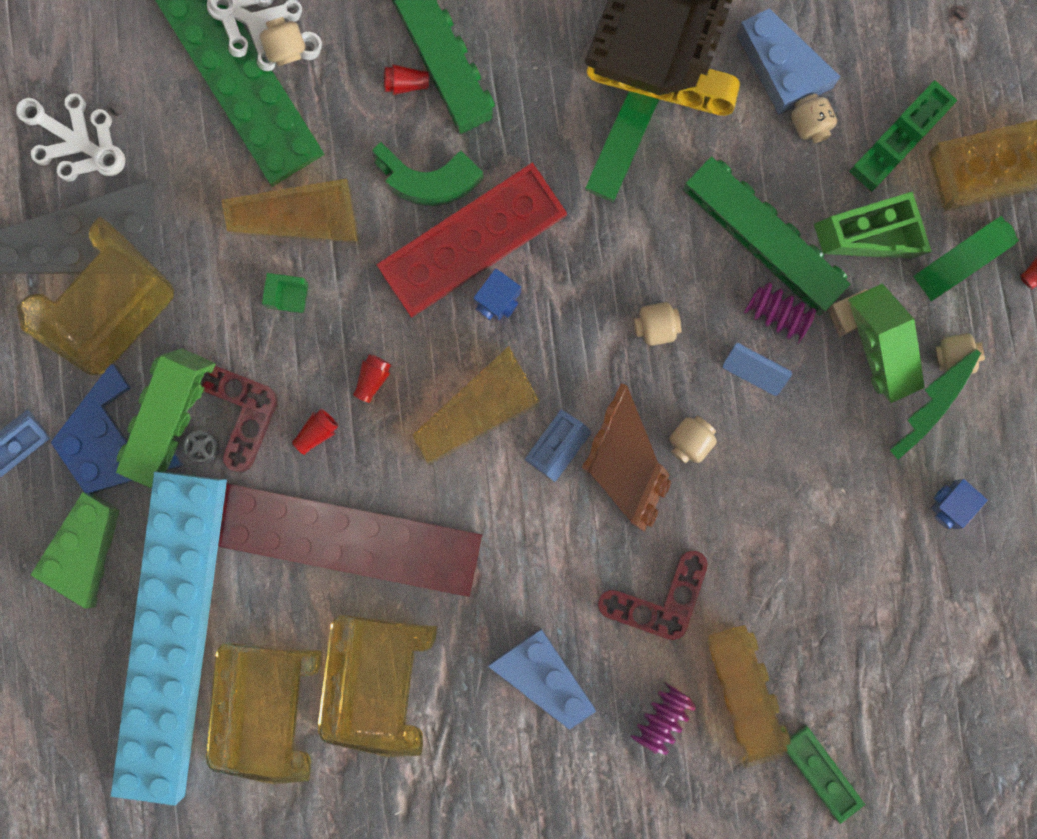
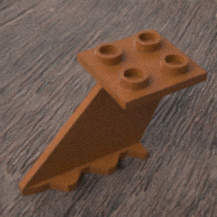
(626, 462)

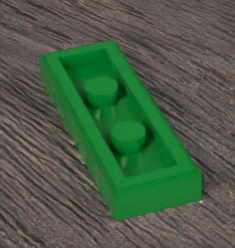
(823, 775)

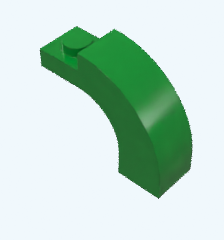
(428, 188)
(966, 258)

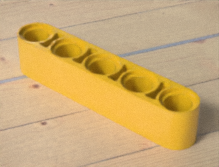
(713, 92)

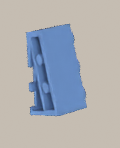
(784, 61)
(545, 679)

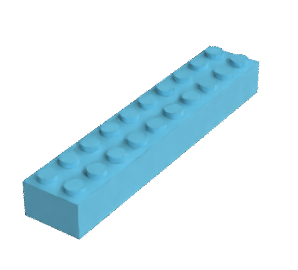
(168, 638)

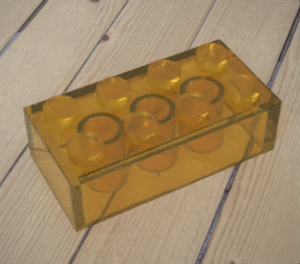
(986, 165)

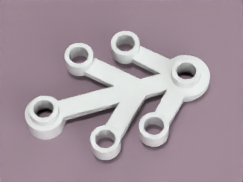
(257, 23)
(76, 140)

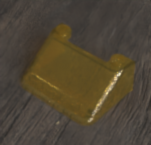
(102, 306)
(370, 685)
(257, 712)

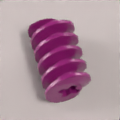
(781, 311)
(664, 720)

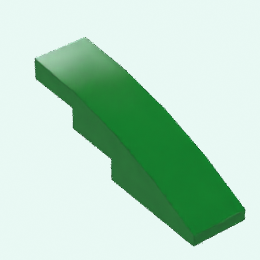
(903, 135)
(621, 146)
(943, 393)

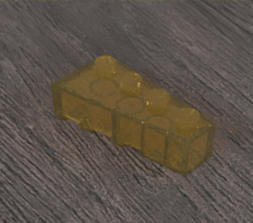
(302, 212)
(483, 405)
(748, 696)

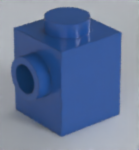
(497, 296)
(957, 504)

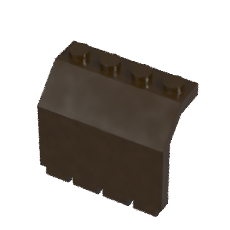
(657, 42)

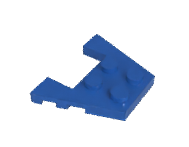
(92, 439)

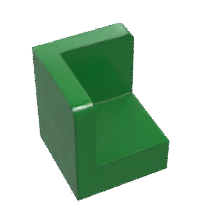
(285, 293)

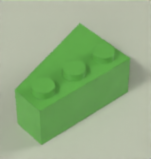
(876, 230)
(888, 342)
(79, 551)

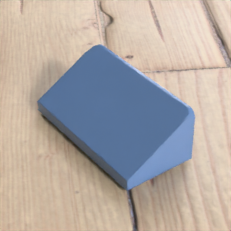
(756, 369)
(20, 440)
(558, 445)

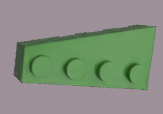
(162, 414)

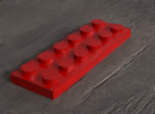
(472, 240)

